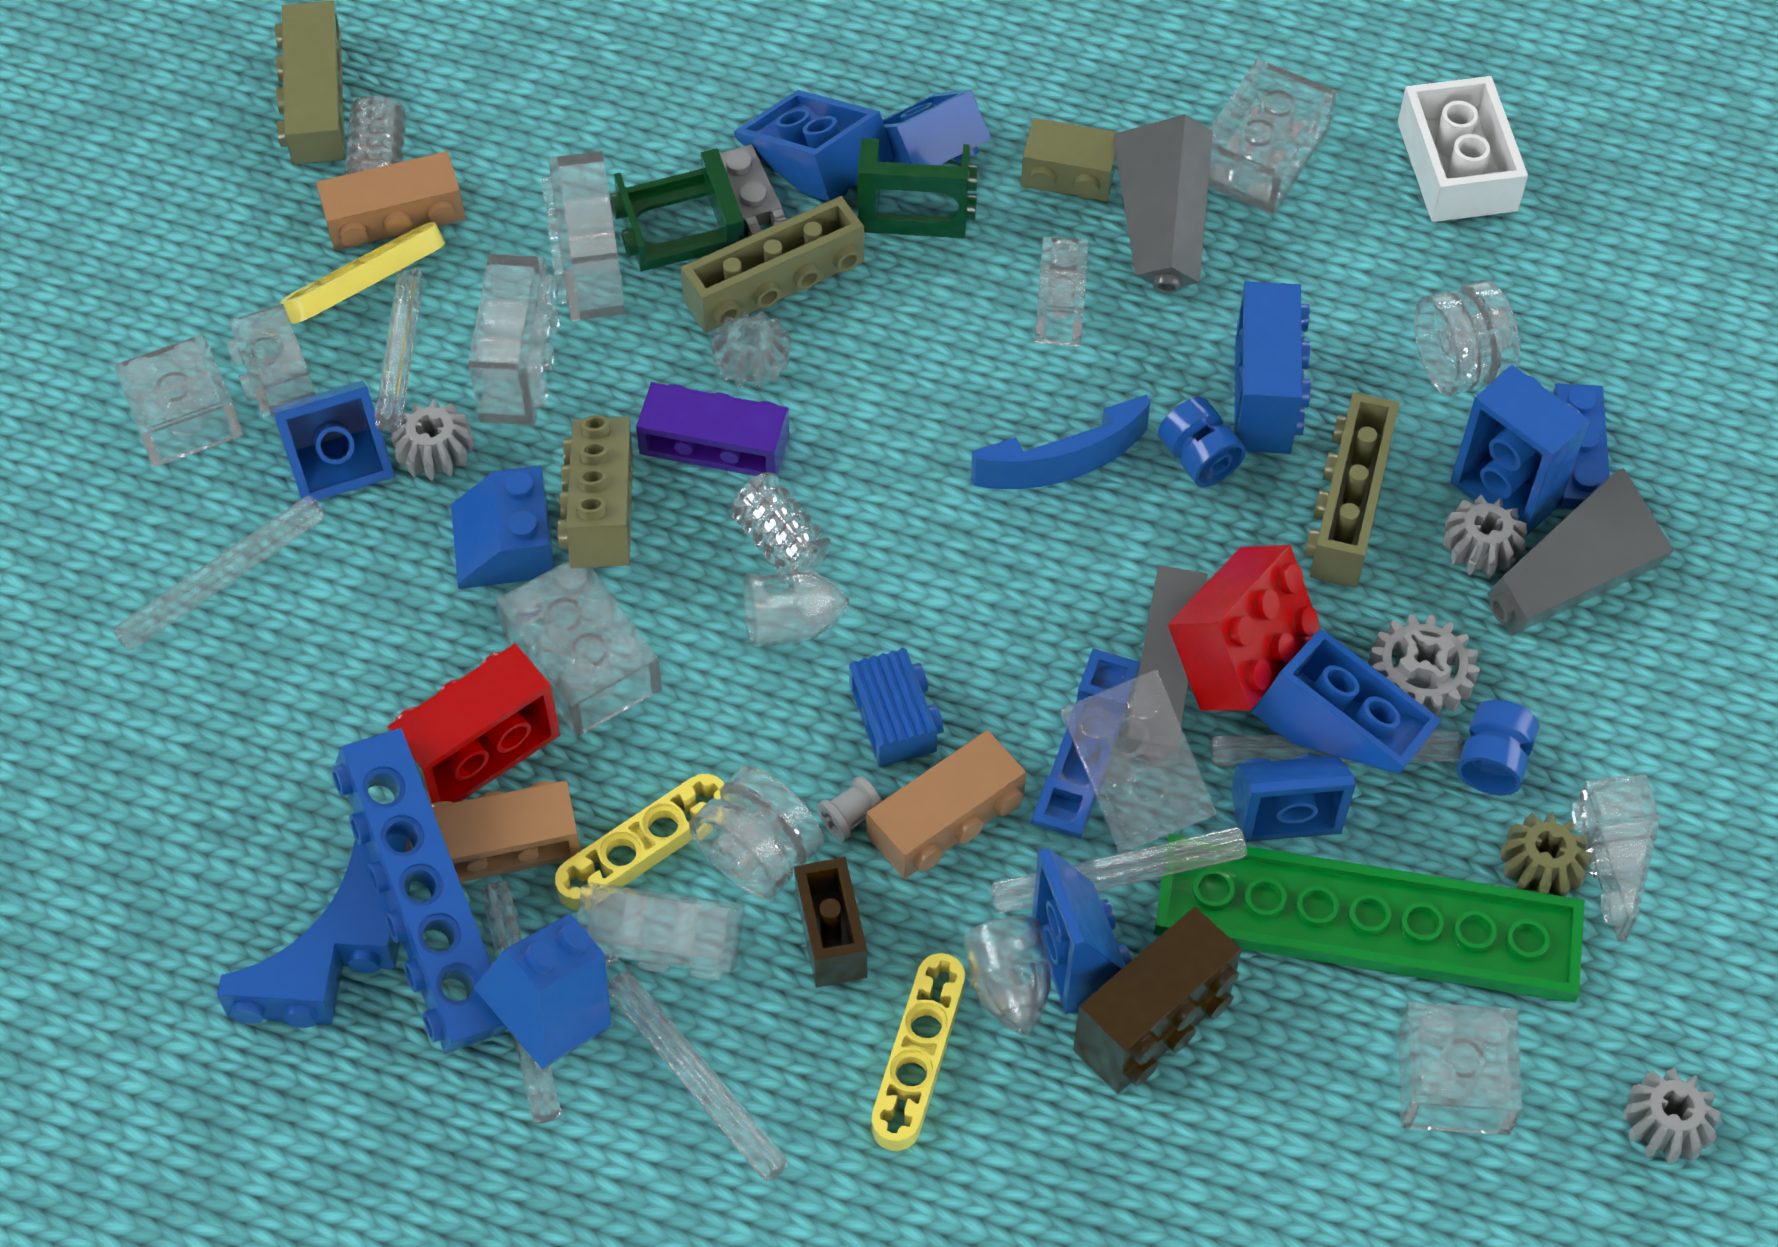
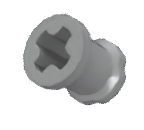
(848, 808)

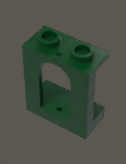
(947, 180)
(640, 198)

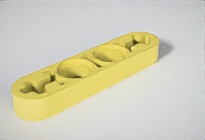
(362, 272)
(636, 834)
(918, 1050)

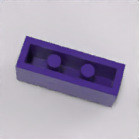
(712, 430)

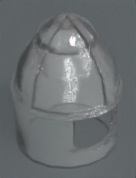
(790, 607)
(1010, 970)

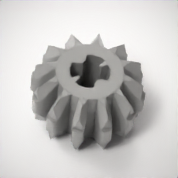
(433, 440)
(1484, 536)
(1671, 1116)

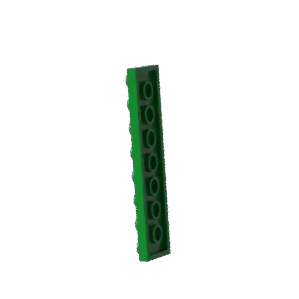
(1386, 920)

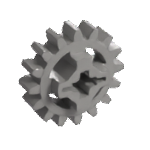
(1424, 662)

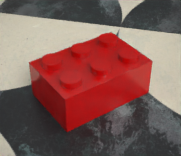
(1244, 627)
(480, 725)

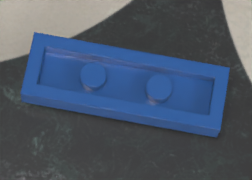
(1592, 462)

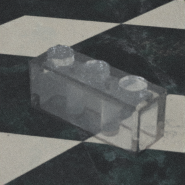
(662, 929)

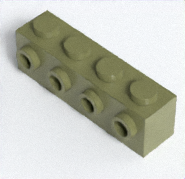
(311, 83)
(773, 264)
(1354, 490)
(597, 492)

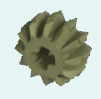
(1546, 856)

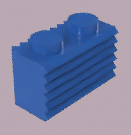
(894, 707)

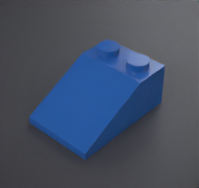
(815, 141)
(1345, 708)
(1075, 930)

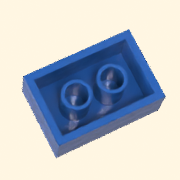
(1270, 366)
(1519, 447)

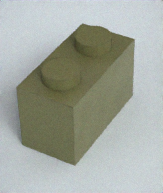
(1069, 159)

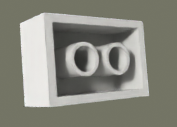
(1462, 149)

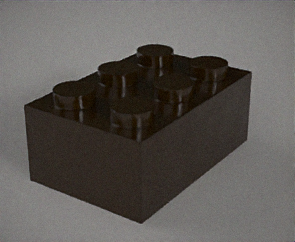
(1157, 1001)

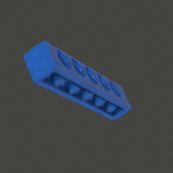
(389, 763)

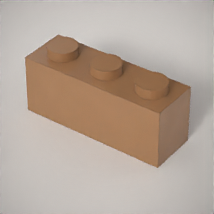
(390, 200)
(946, 805)
(509, 830)

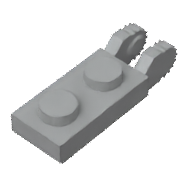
(752, 189)

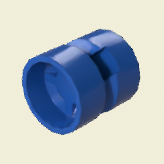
(1201, 441)
(1498, 747)

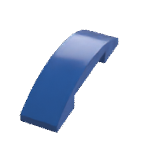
(1009, 467)
(1067, 792)

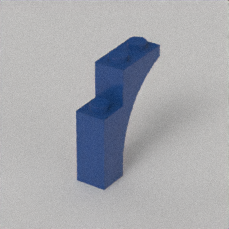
(305, 977)

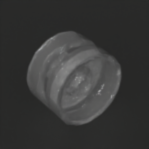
(1466, 336)
(756, 832)

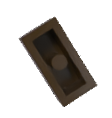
(830, 922)

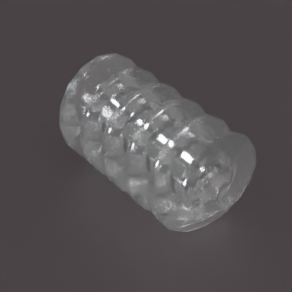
(375, 133)
(779, 525)

